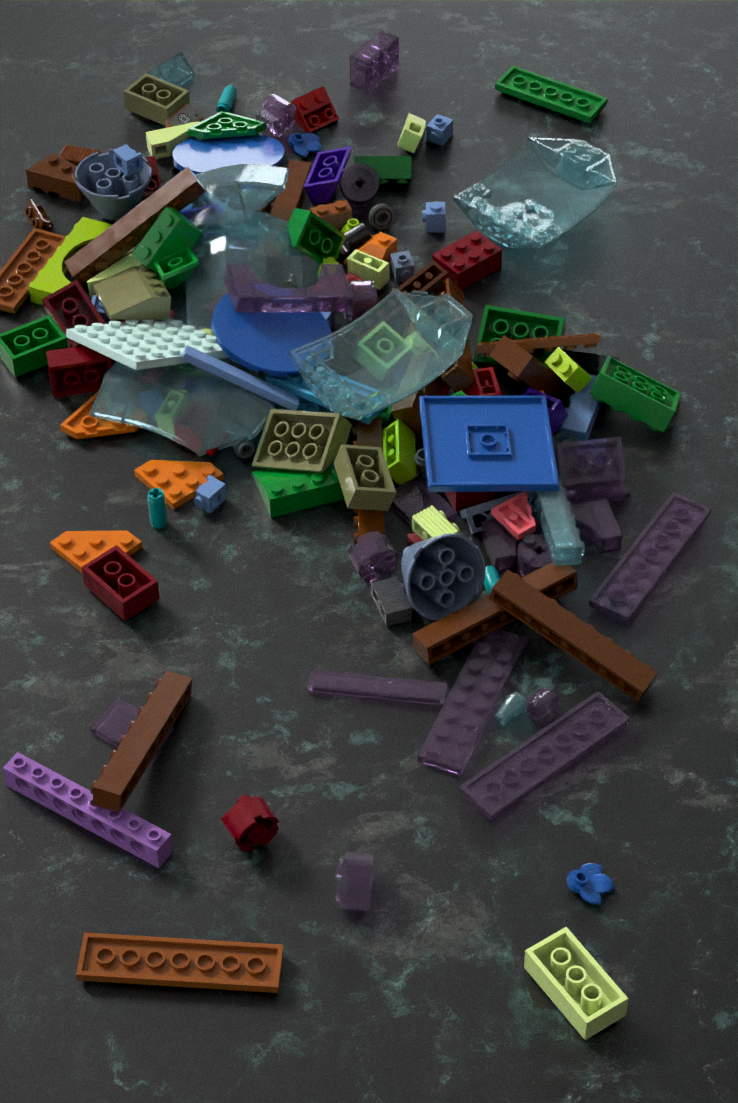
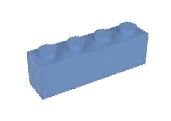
(581, 413)

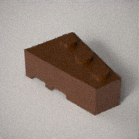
(55, 175)

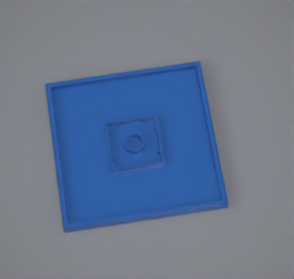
(488, 444)

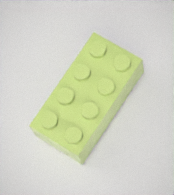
(575, 983)

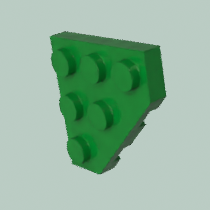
(226, 126)

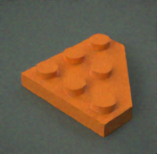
(82, 425)
(176, 478)
(84, 546)

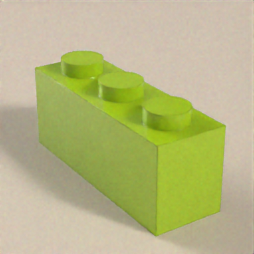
(399, 451)

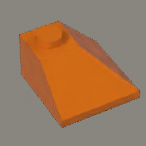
(378, 246)

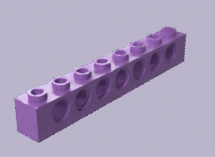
(77, 805)

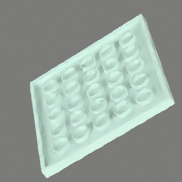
(145, 342)

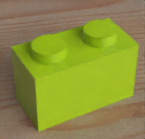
(568, 370)

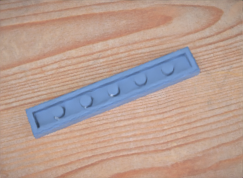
(240, 378)

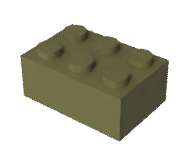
(155, 98)
(364, 477)

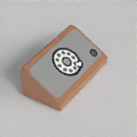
(184, 115)

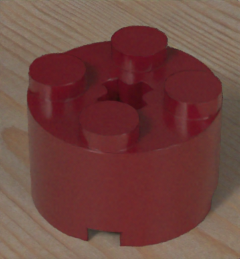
(250, 822)

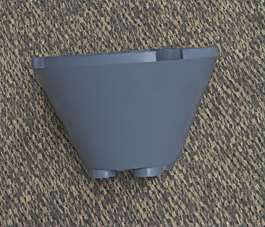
(108, 187)
(442, 574)

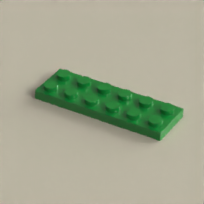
(551, 94)

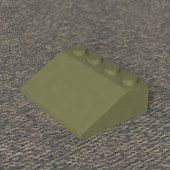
(134, 295)
(301, 440)

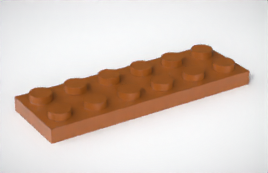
(25, 266)
(547, 343)

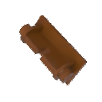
(38, 217)

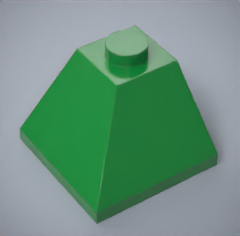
(176, 267)

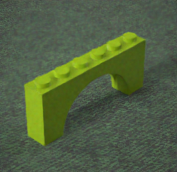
(53, 274)

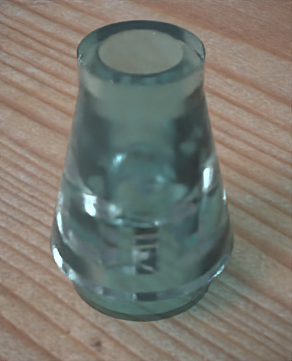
(511, 707)

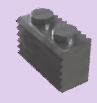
(392, 601)

